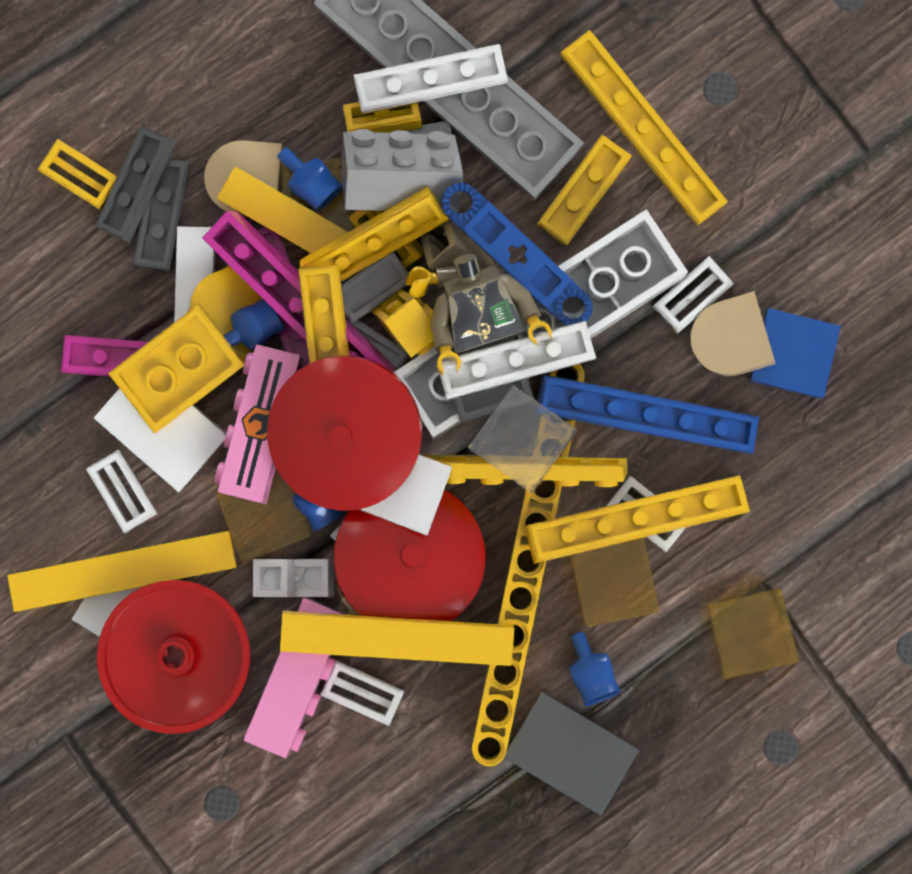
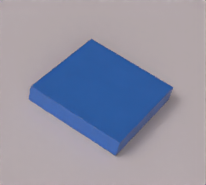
(801, 352)

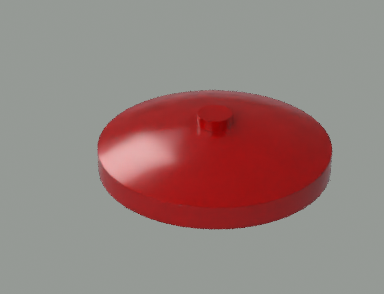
(344, 432)
(406, 573)
(174, 656)

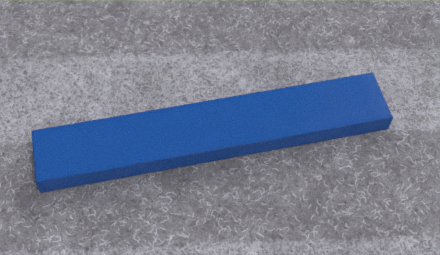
(648, 414)

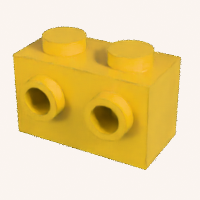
(406, 322)

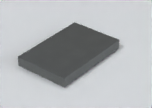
(571, 753)

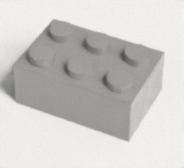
(392, 166)

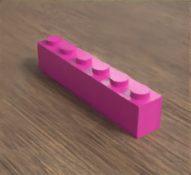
(274, 278)

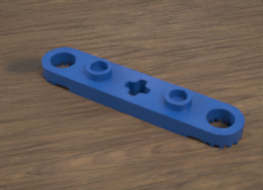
(495, 234)

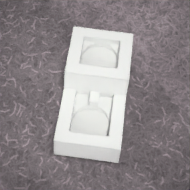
(293, 578)

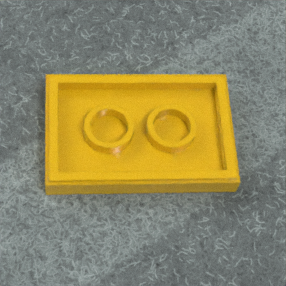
(176, 368)

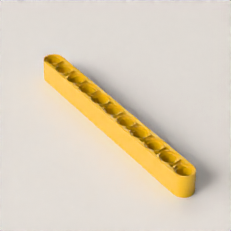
(523, 618)

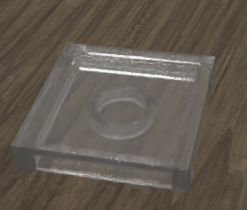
(522, 439)

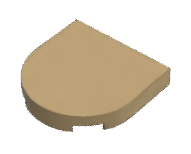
(250, 156)
(732, 337)

